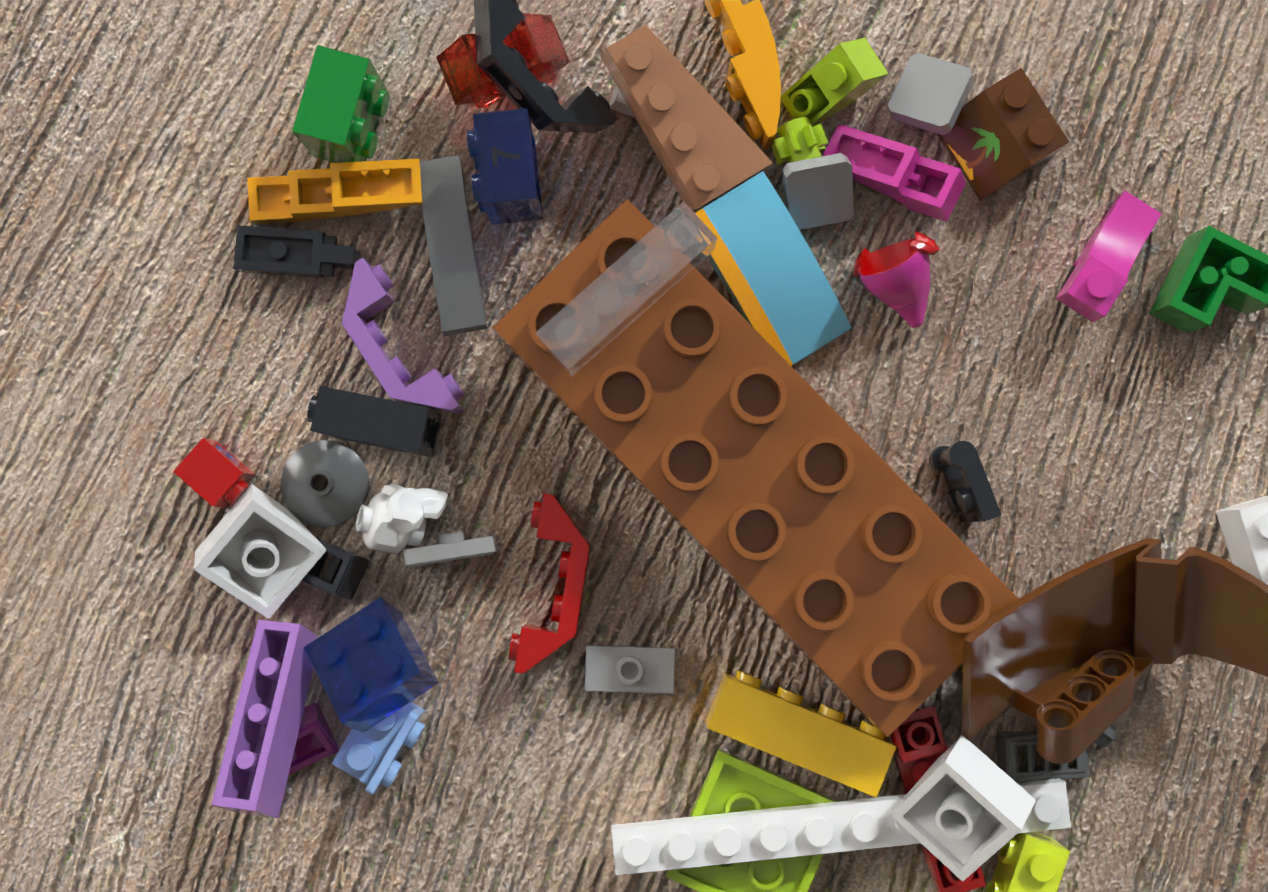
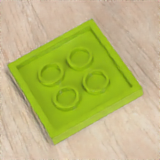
(744, 786)

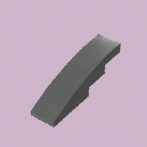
(452, 247)

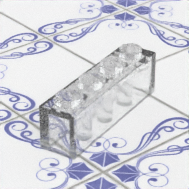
(627, 289)

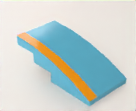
(772, 271)

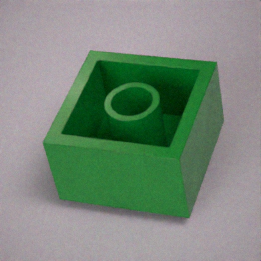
(341, 107)

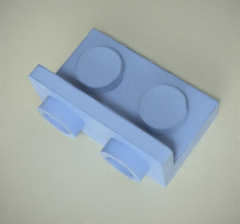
(374, 753)

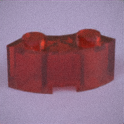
(533, 38)

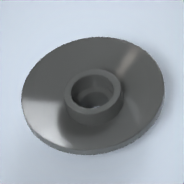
(346, 483)

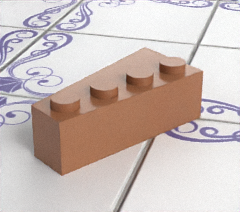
(681, 120)

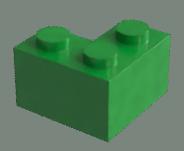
(1211, 272)

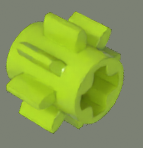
(799, 141)

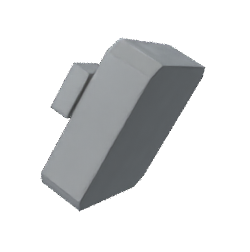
(930, 93)
(819, 190)

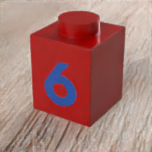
(214, 473)

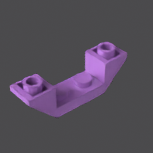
(367, 297)

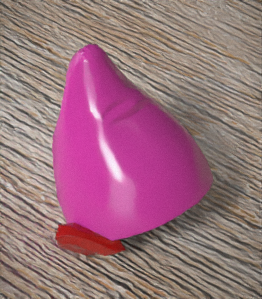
(899, 276)

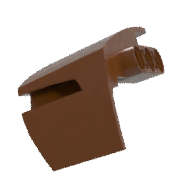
(1093, 632)

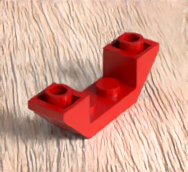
(538, 642)
(918, 747)

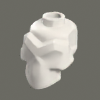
(398, 517)

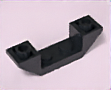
(506, 67)

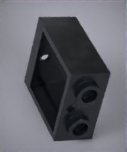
(374, 421)

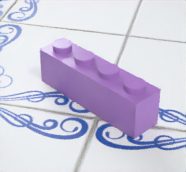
(266, 721)

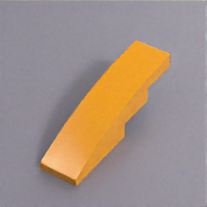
(335, 191)

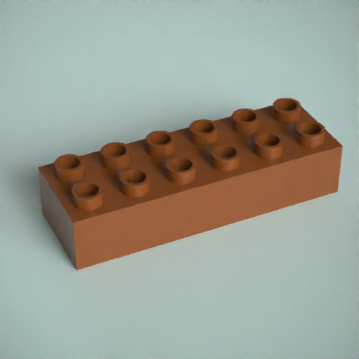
(768, 482)

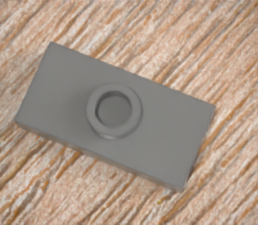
(450, 548)
(629, 669)

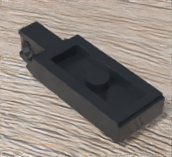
(290, 252)

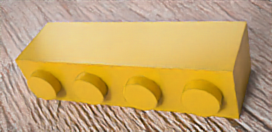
(799, 733)

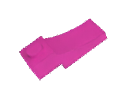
(899, 172)
(1108, 257)

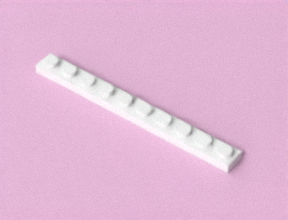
(793, 831)

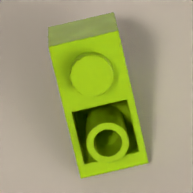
(834, 82)

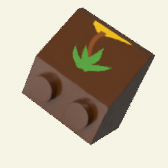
(1003, 135)

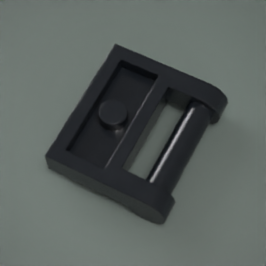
(968, 485)

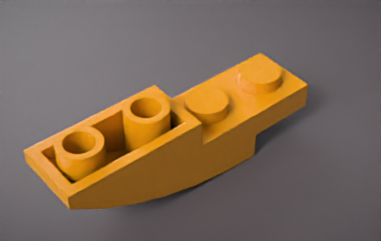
(755, 70)

